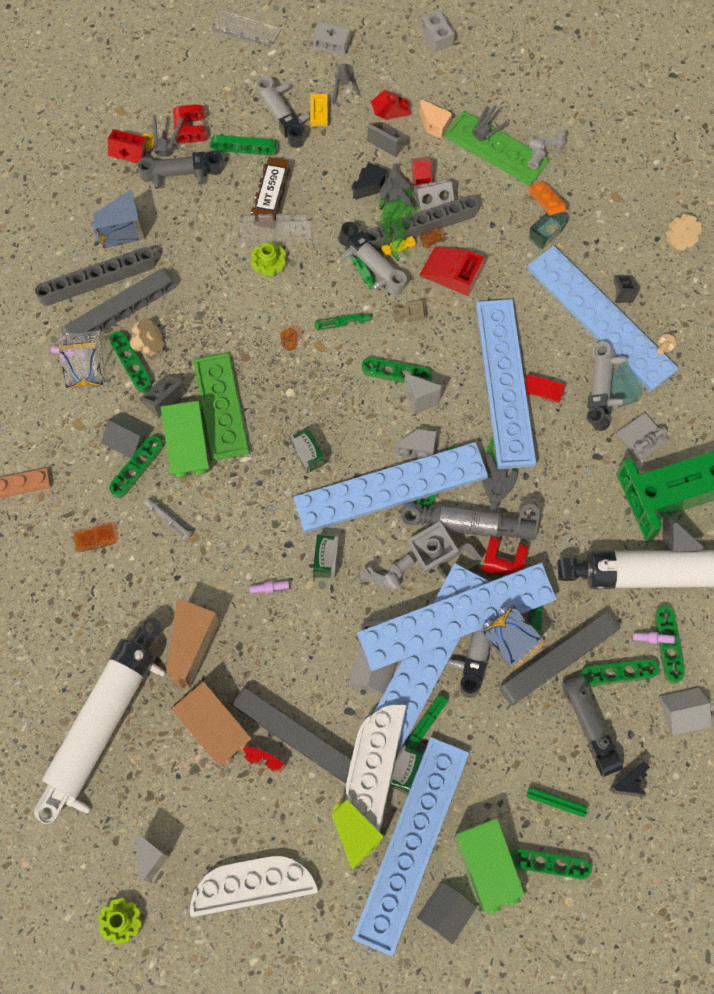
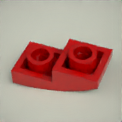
(544, 388)
(257, 756)

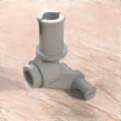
(538, 146)
(391, 579)

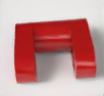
(188, 133)
(501, 565)

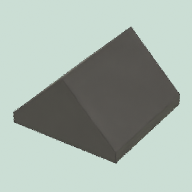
(387, 138)
(163, 393)
(125, 434)
(677, 538)
(447, 912)

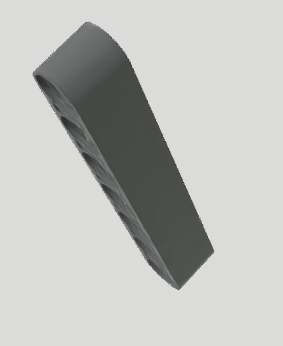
(428, 217)
(90, 282)
(124, 303)
(559, 658)
(292, 734)

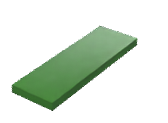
(498, 150)
(221, 407)

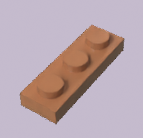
(24, 483)

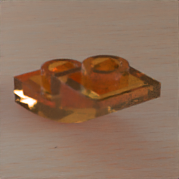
(93, 539)

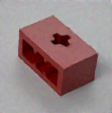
(126, 146)

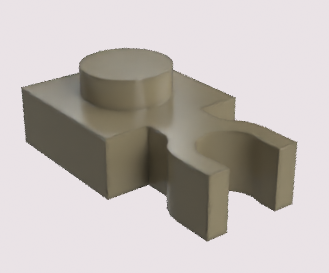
(412, 312)

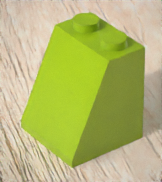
(355, 832)

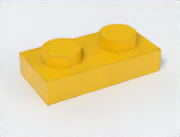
(319, 110)

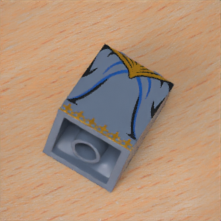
(118, 222)
(512, 636)

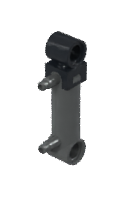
(196, 164)
(599, 742)

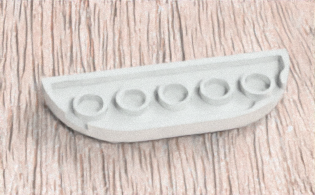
(374, 762)
(251, 884)

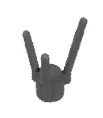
(344, 74)
(481, 129)
(161, 145)

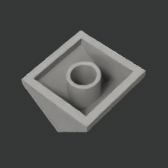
(421, 393)
(432, 546)
(372, 681)
(686, 711)
(149, 858)

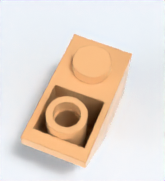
(434, 119)

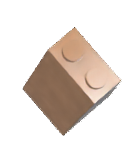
(190, 640)
(211, 724)

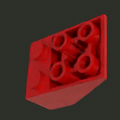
(453, 268)

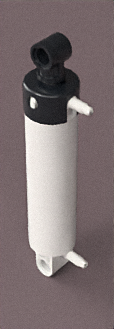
(640, 569)
(98, 721)

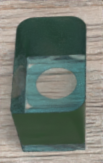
(558, 219)

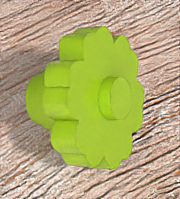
(268, 259)
(120, 921)

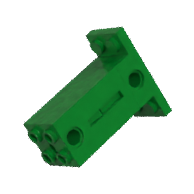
(666, 490)

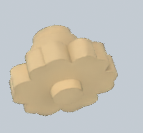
(683, 232)
(146, 338)

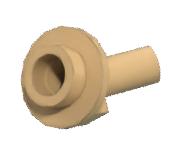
(666, 344)

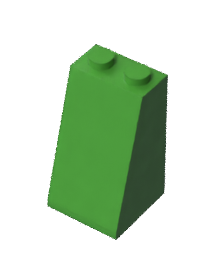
(185, 439)
(489, 866)

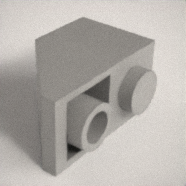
(417, 444)

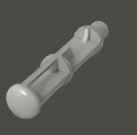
(168, 519)

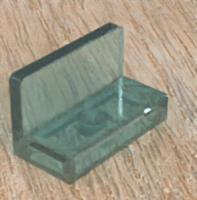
(625, 385)

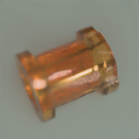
(431, 238)
(288, 333)

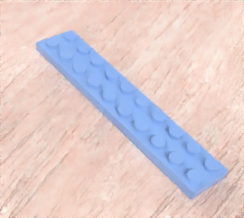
(602, 317)
(505, 385)
(390, 487)
(453, 617)
(420, 672)
(410, 847)

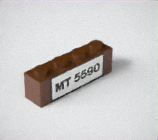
(271, 187)

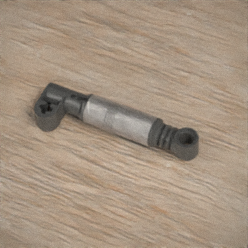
(477, 523)

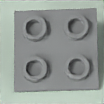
(643, 436)

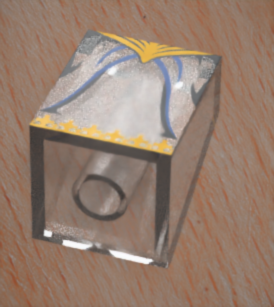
(82, 359)

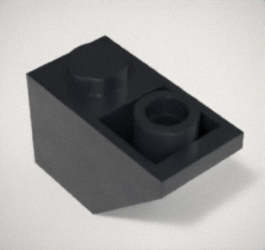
(369, 182)

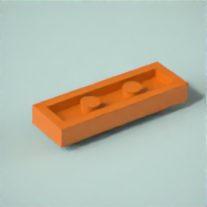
(547, 198)

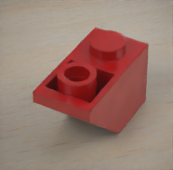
(390, 106)
(421, 171)

